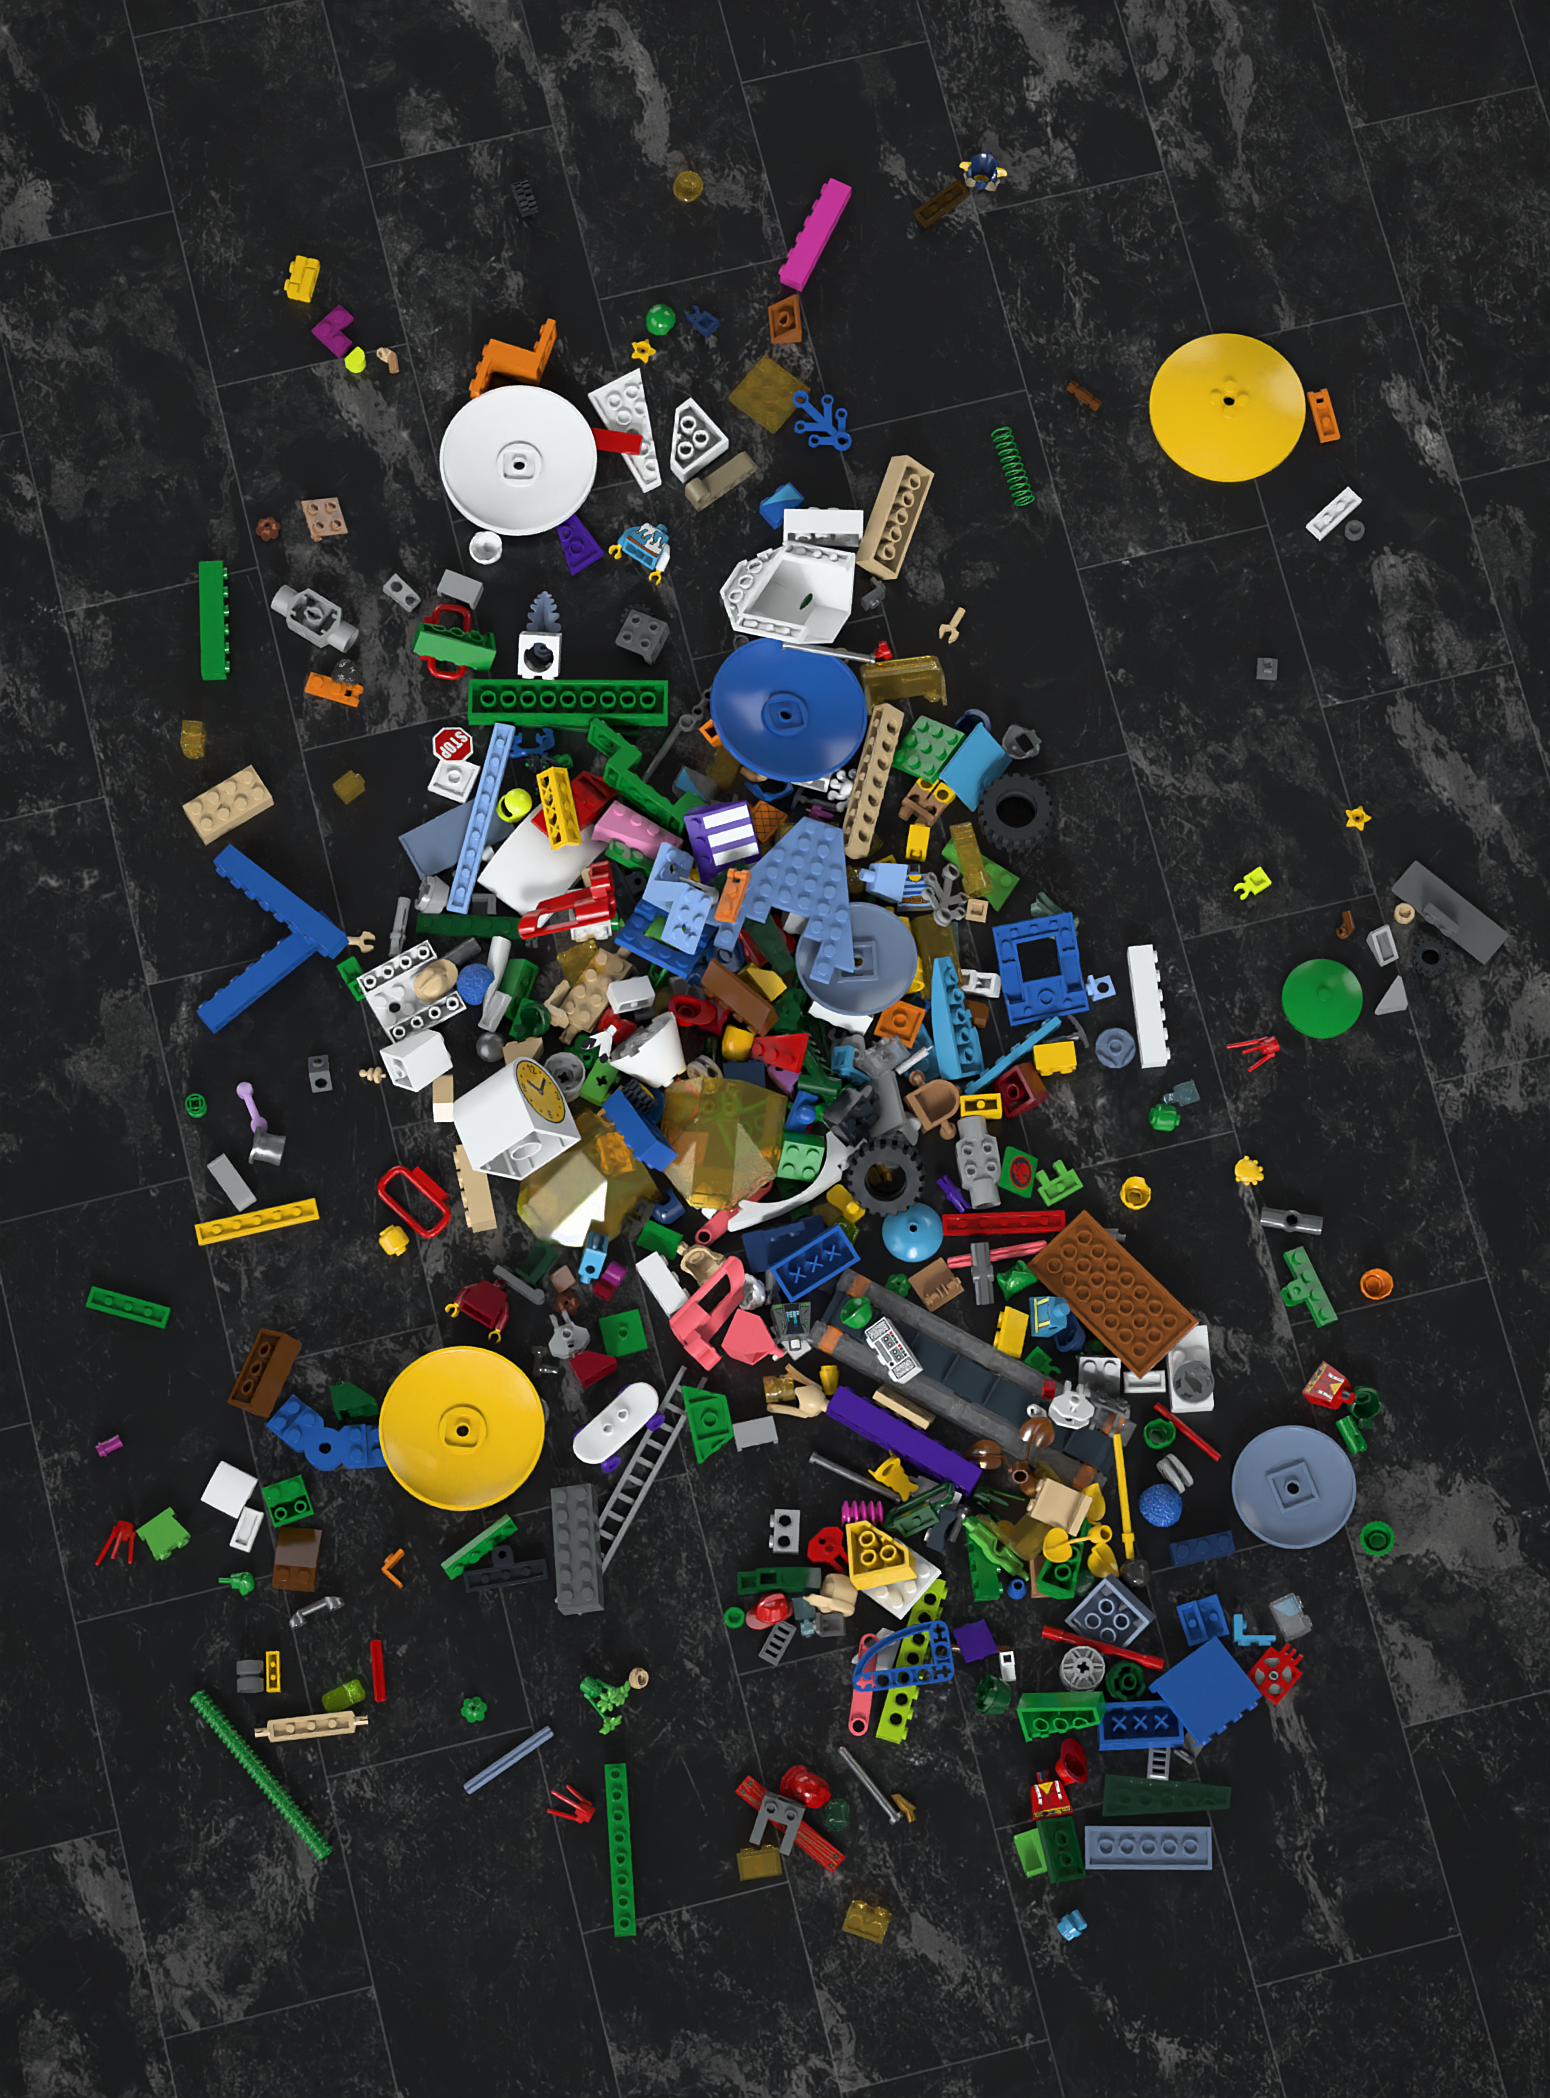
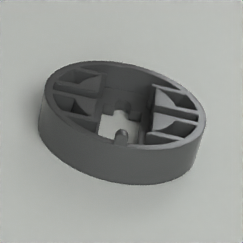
(1185, 1388)

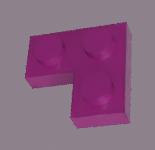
(330, 329)

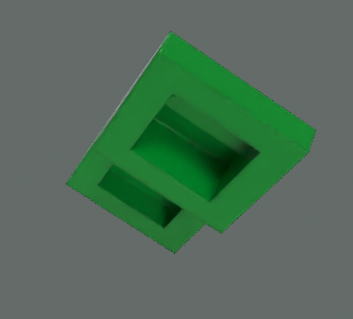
(350, 971)

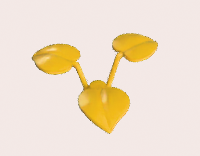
(1102, 1560)

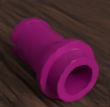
(108, 1445)

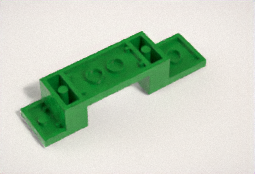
(622, 776)

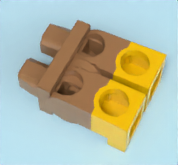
(923, 804)

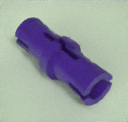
(954, 1194)

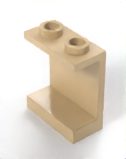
(1059, 1506)

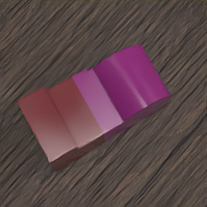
(609, 1281)

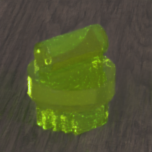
(849, 1229)

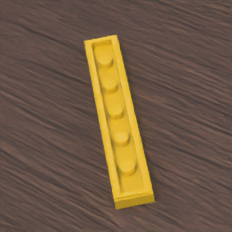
(257, 1221)

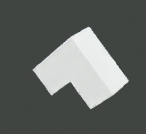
(1007, 1666)

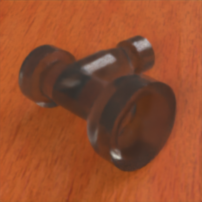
(538, 1367)

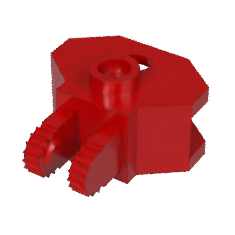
(830, 1550)

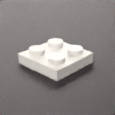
(454, 780)

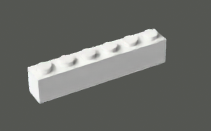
(1147, 1006)

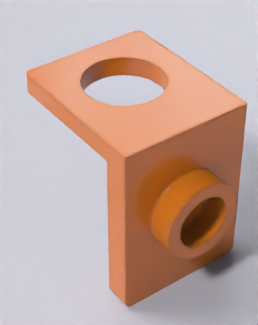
(389, 1562)

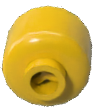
(393, 1240)

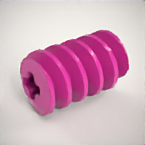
(862, 1513)

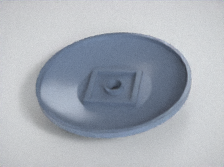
(886, 967)
(1301, 1458)

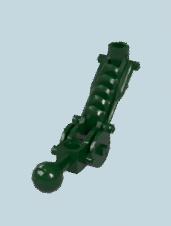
(792, 1021)

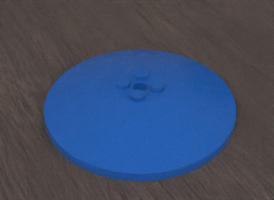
(815, 691)

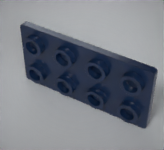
(774, 1242)

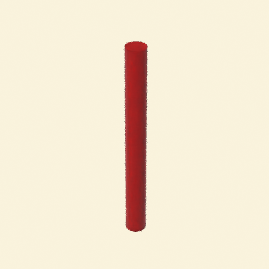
(1187, 1431)

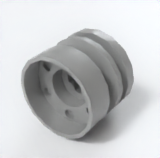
(569, 1067)
(1071, 1675)

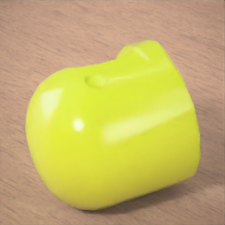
(517, 802)

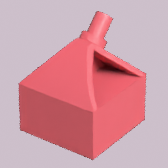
(749, 1339)

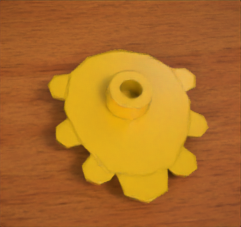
(1248, 1171)

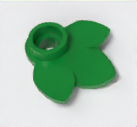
(582, 1054)

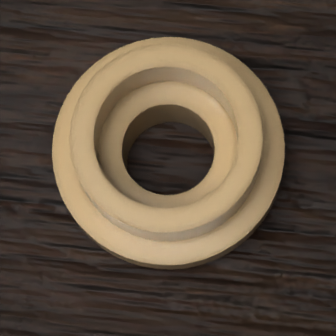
(638, 1678)

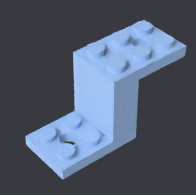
(678, 898)

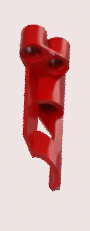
(591, 905)

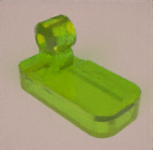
(343, 1696)

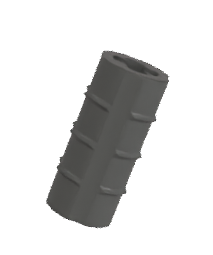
(463, 952)

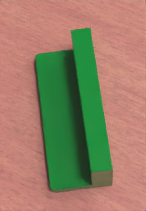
(517, 983)

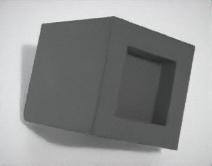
(484, 905)

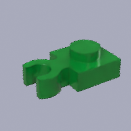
(1040, 1361)

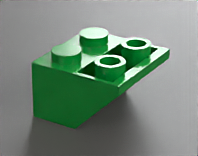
(287, 1501)

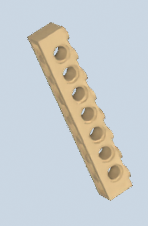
(871, 780)

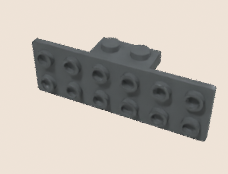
(1450, 912)

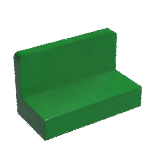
(660, 1240)

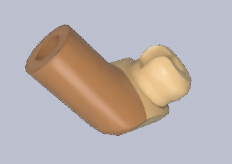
(389, 357)
(751, 775)

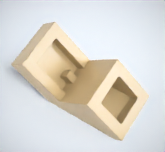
(443, 1098)

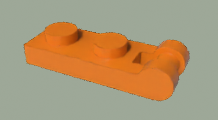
(1323, 416)
(327, 688)
(732, 895)

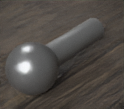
(963, 1511)

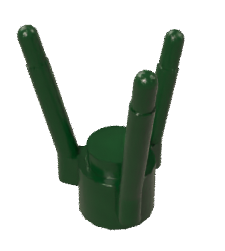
(711, 1049)
(985, 1494)

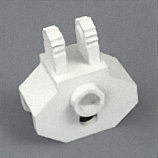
(1072, 1406)

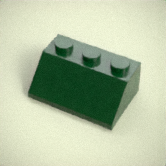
(352, 1402)

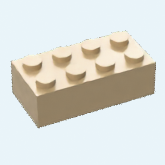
(228, 805)
(476, 1194)

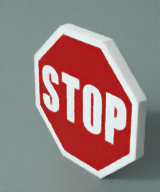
(452, 745)

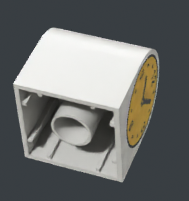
(514, 1121)

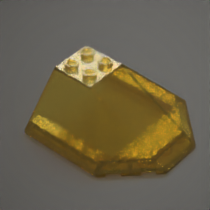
(723, 1138)
(585, 1186)

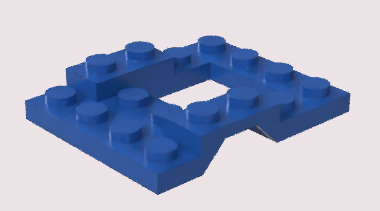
(634, 940)
(1047, 995)

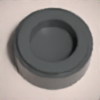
(1354, 530)

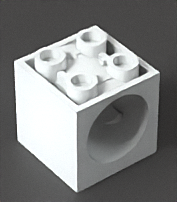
(552, 641)
(598, 930)

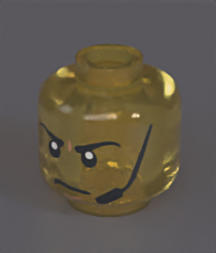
(854, 884)

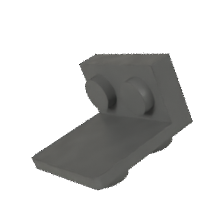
(643, 635)

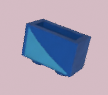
(784, 498)

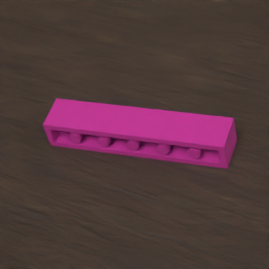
(815, 234)

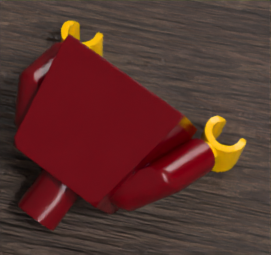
(485, 1304)

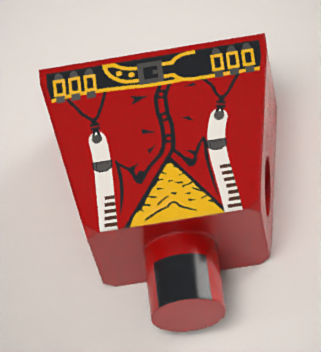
(1328, 1388)
(1048, 1798)

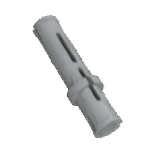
(398, 935)

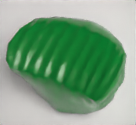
(1016, 1279)

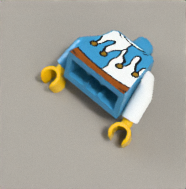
(647, 546)

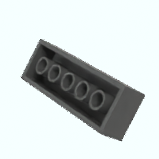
(577, 1549)

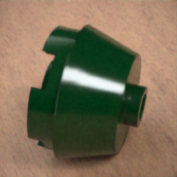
(1124, 1681)
(992, 1695)

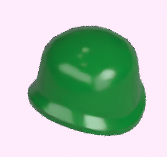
(856, 1312)

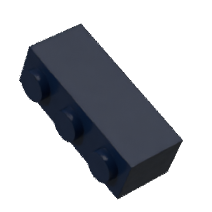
(1201, 1549)

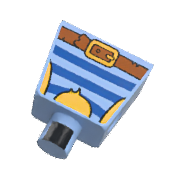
(912, 896)

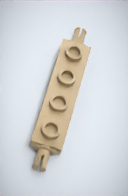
(311, 1726)

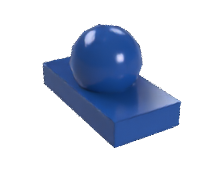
(801, 1112)

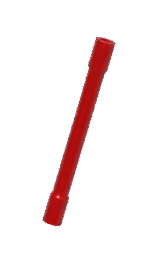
(1061, 1635)

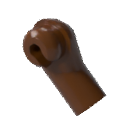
(1347, 927)

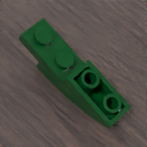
(779, 1579)

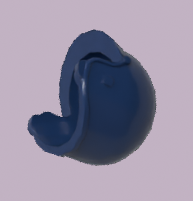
(970, 719)

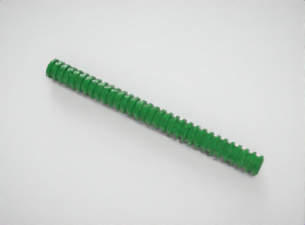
(261, 1774)

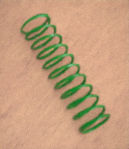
(1015, 463)

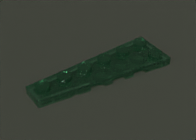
(766, 934)
(1152, 1796)

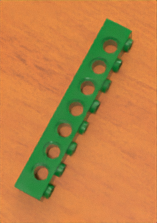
(620, 1850)

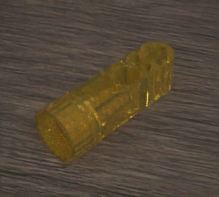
(975, 878)

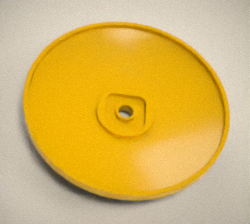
(1219, 438)
(453, 1391)

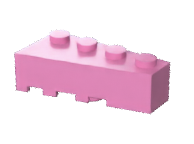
(633, 831)

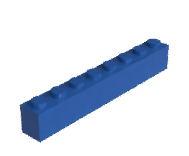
(280, 901)
(256, 980)

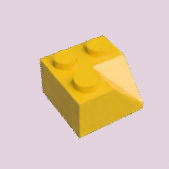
(763, 982)

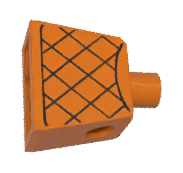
(766, 821)

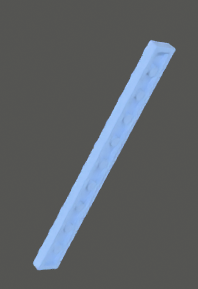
(481, 818)

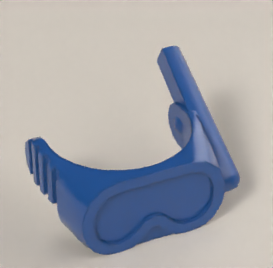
(768, 797)

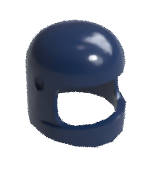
(669, 1210)

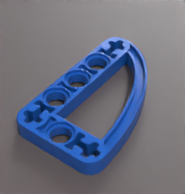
(912, 1671)

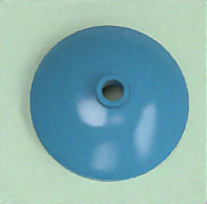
(913, 1245)

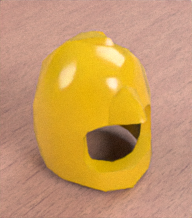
(737, 1044)

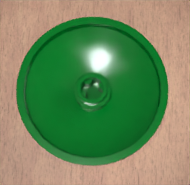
(1322, 998)

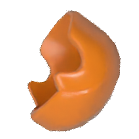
(1376, 1284)

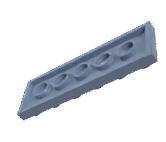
(1148, 1848)

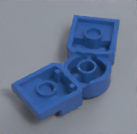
(306, 1432)

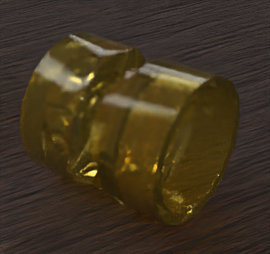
(779, 1388)

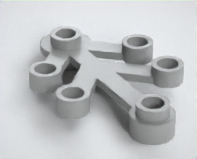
(941, 913)

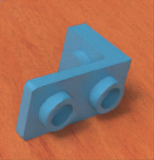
(842, 1065)
(1239, 1628)

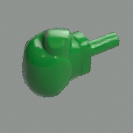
(243, 1581)

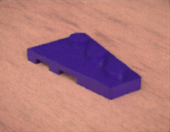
(577, 545)

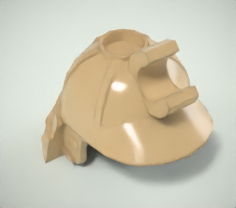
(699, 1261)

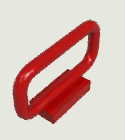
(435, 619)
(427, 1187)

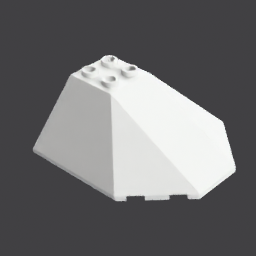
(768, 591)

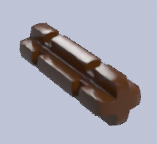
(1084, 395)

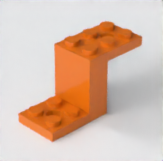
(514, 361)

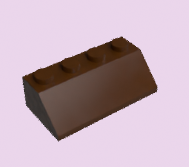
(738, 998)
(264, 1372)

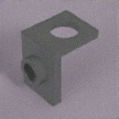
(318, 1069)
(1188, 1751)

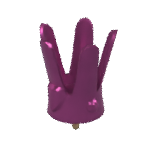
(817, 811)

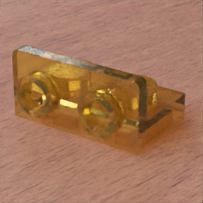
(866, 1921)

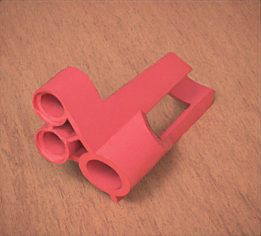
(696, 1327)

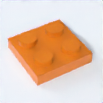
(901, 1020)

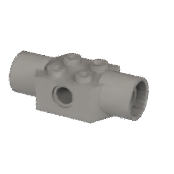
(315, 618)
(978, 1162)

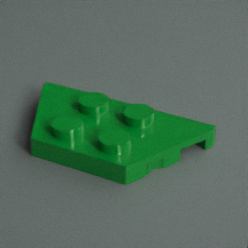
(707, 1420)

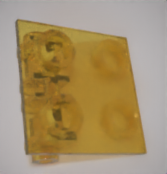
(578, 961)

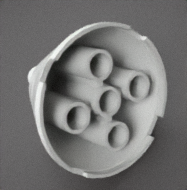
(652, 1053)

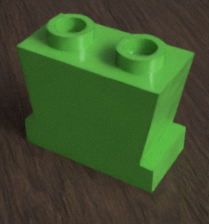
(164, 1534)

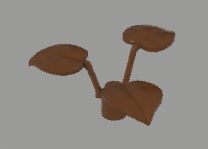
(987, 1454)

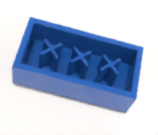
(639, 1132)
(814, 1262)
(1139, 1726)

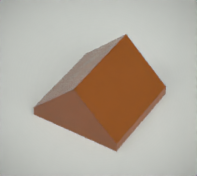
(785, 321)

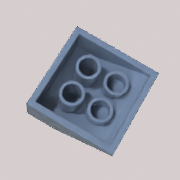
(1110, 1615)

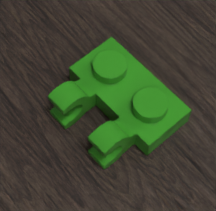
(1060, 1187)

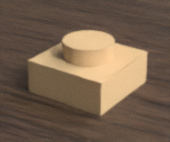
(976, 910)

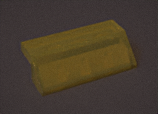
(931, 943)

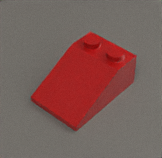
(586, 806)

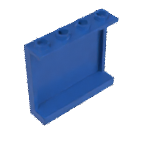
(1207, 1691)

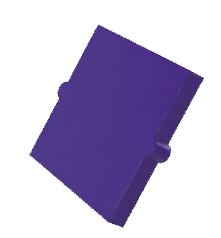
(975, 1641)

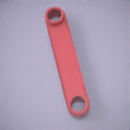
(719, 1223)
(862, 1701)

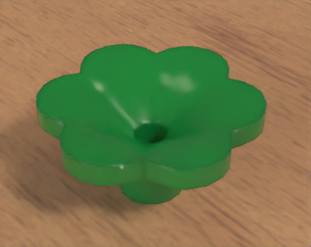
(902, 1289)
(473, 1715)

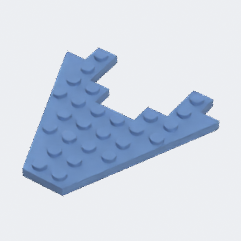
(807, 879)

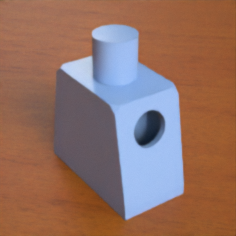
(885, 880)

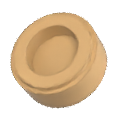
(1404, 913)

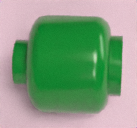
(1164, 1117)

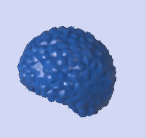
(474, 983)
(1161, 1505)

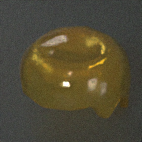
(688, 186)

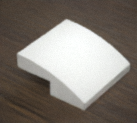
(229, 1489)

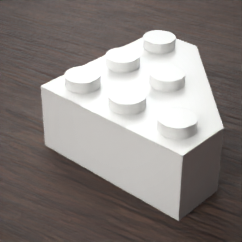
(694, 441)

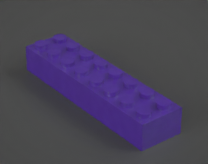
(903, 1440)

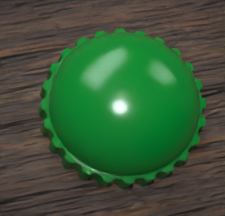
(1377, 1538)

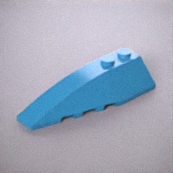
(954, 1037)

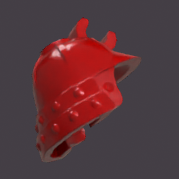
(804, 1787)

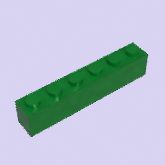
(213, 620)

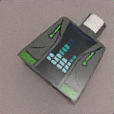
(791, 1323)

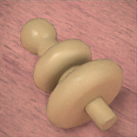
(371, 1074)

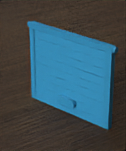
(975, 766)

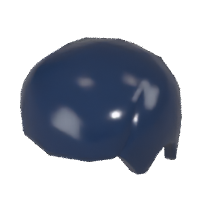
(696, 974)

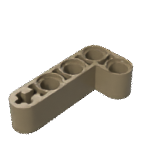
(720, 481)

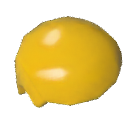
(1135, 1193)

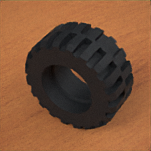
(1020, 788)
(886, 1150)

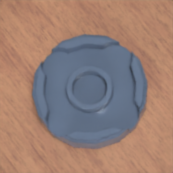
(1115, 1048)

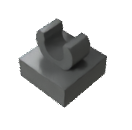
(1266, 668)

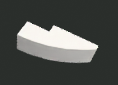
(980, 983)

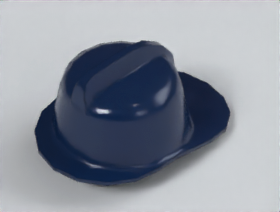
(1071, 1337)

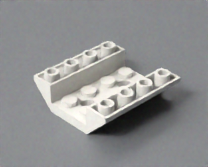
(395, 984)

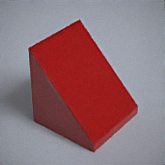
(1048, 1389)

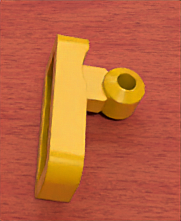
(843, 1200)

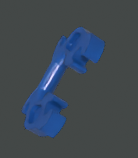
(546, 744)

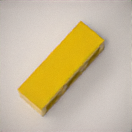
(273, 1671)

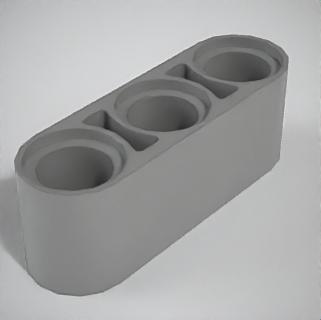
(231, 1182)

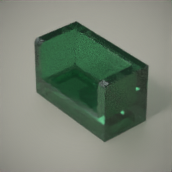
(537, 1263)

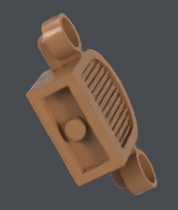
(933, 1103)

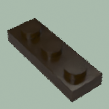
(941, 203)

